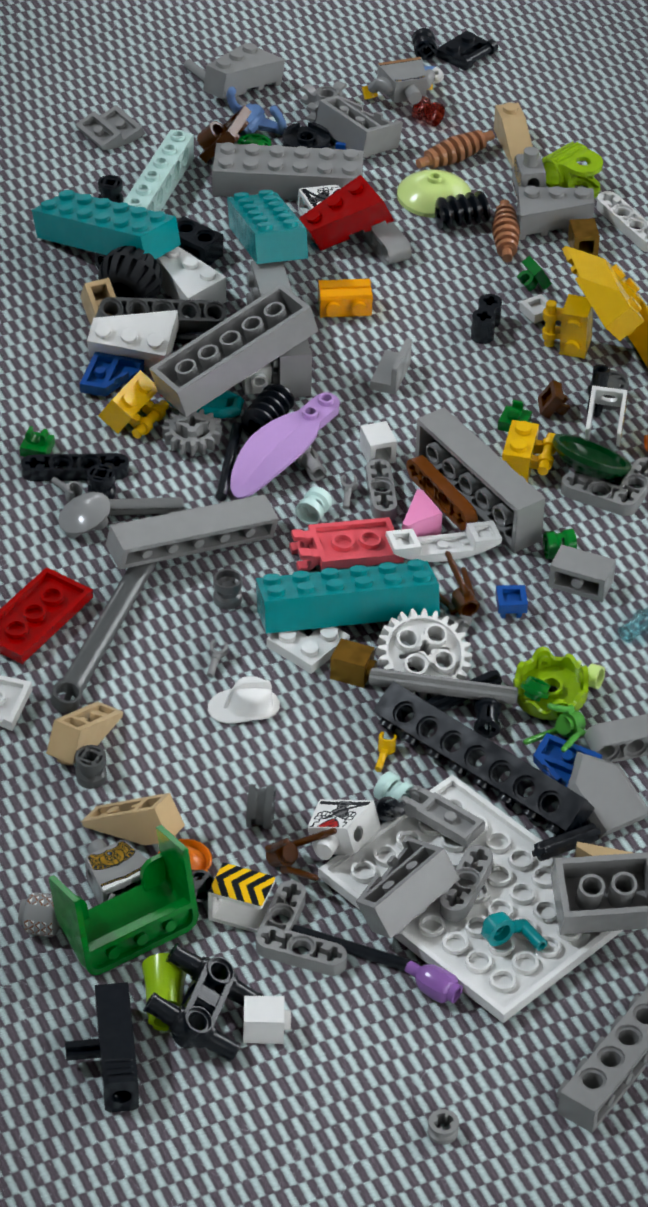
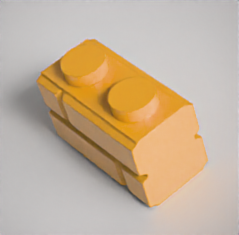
(345, 298)

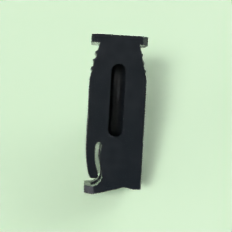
(113, 1047)

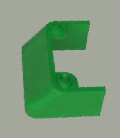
(135, 919)

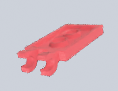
(343, 544)

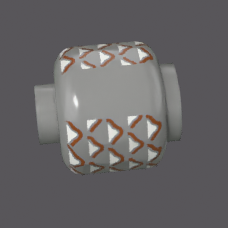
(38, 915)

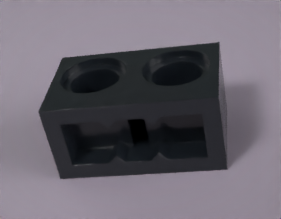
(200, 240)

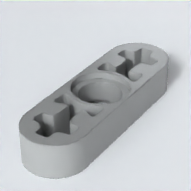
(385, 481)
(467, 894)

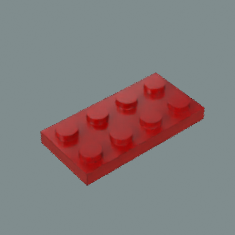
(39, 613)

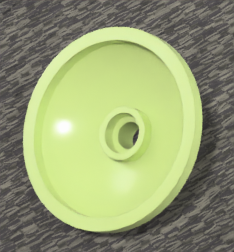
(421, 189)

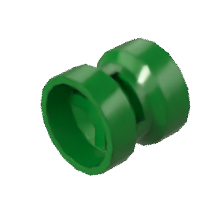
(553, 541)

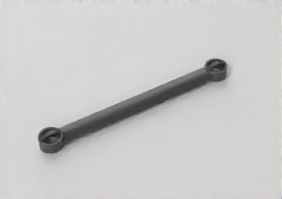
(100, 638)

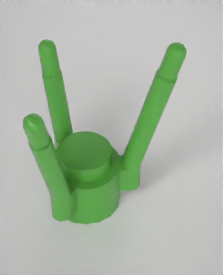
(567, 724)

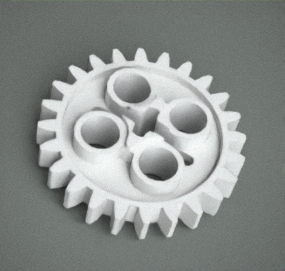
(424, 652)

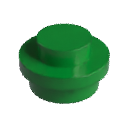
(535, 688)

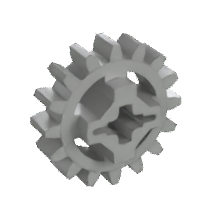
(192, 432)

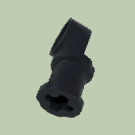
(487, 712)

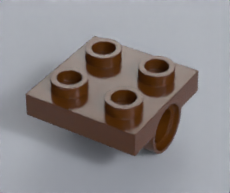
(219, 133)

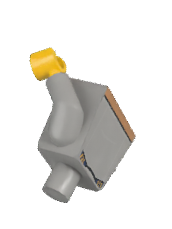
(401, 81)

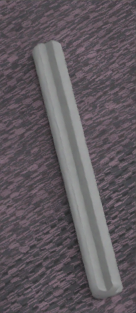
(444, 685)

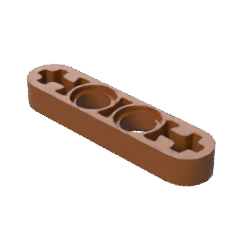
(441, 492)

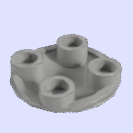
(84, 514)

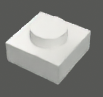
(533, 308)

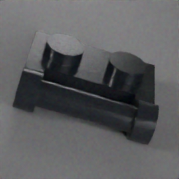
(466, 50)

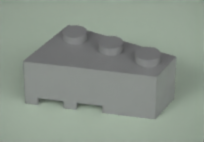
(552, 208)

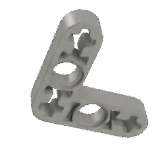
(575, 485)
(282, 934)

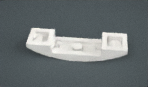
(432, 548)

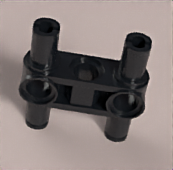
(196, 1017)

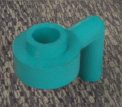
(500, 927)

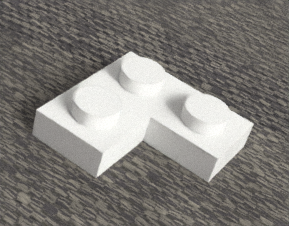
(307, 651)

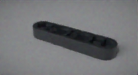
(34, 466)

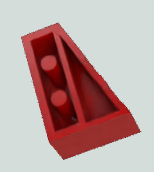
(345, 213)

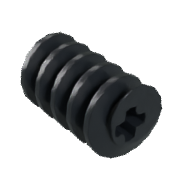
(461, 207)
(270, 404)

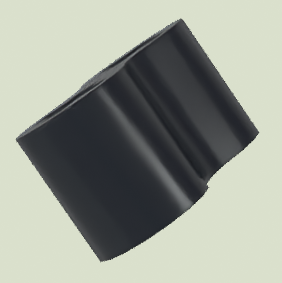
(486, 318)

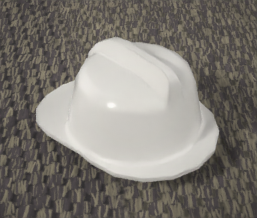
(246, 701)

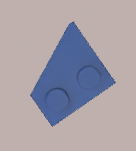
(108, 373)
(555, 762)

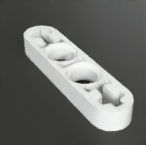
(612, 206)

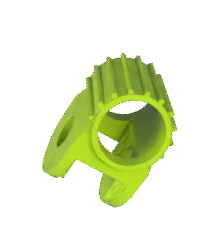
(565, 172)

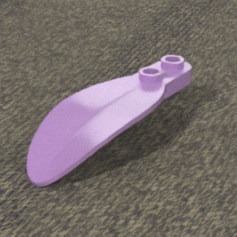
(280, 444)

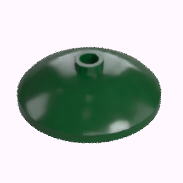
(590, 457)

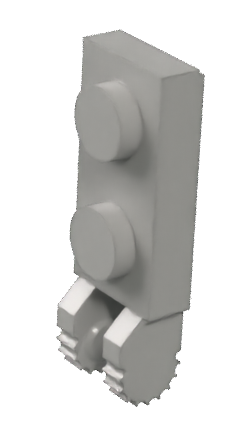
(443, 816)

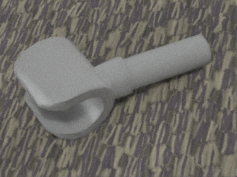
(70, 489)
(348, 489)
(216, 655)

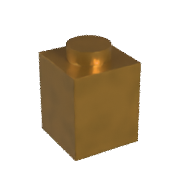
(584, 235)
(352, 663)

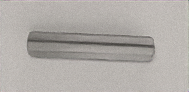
(145, 506)

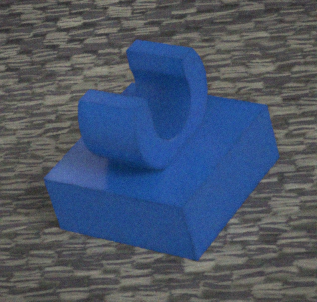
(511, 600)

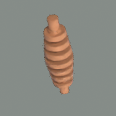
(455, 149)
(506, 230)

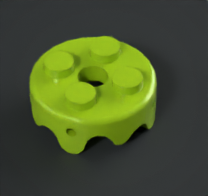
(560, 672)

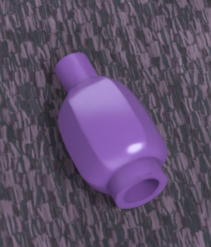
(435, 982)

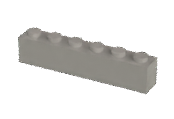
(191, 531)

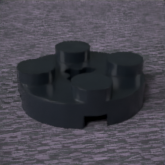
(309, 136)

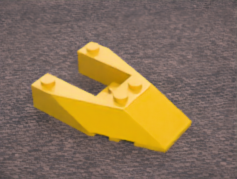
(612, 298)

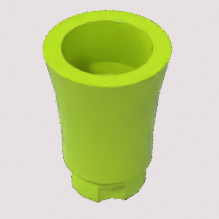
(164, 980)

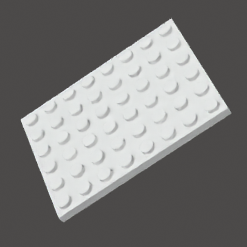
(520, 885)

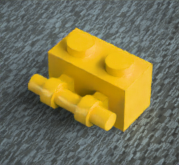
(575, 327)
(129, 402)
(522, 446)

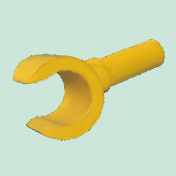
(385, 748)

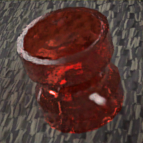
(428, 111)

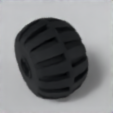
(132, 273)

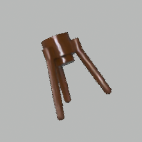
(463, 598)
(285, 853)

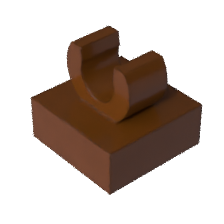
(553, 400)

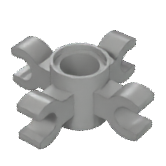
(313, 96)

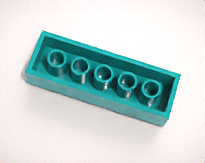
(104, 224)
(267, 227)
(345, 596)

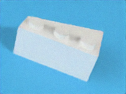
(135, 335)

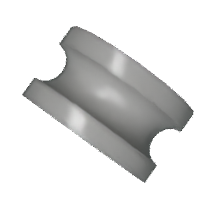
(447, 1118)

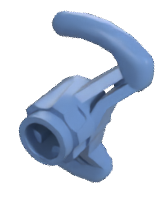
(257, 119)

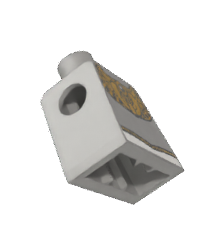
(528, 170)
(112, 868)

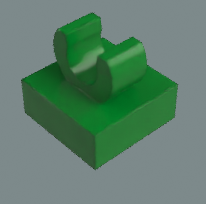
(534, 275)
(511, 413)
(37, 443)

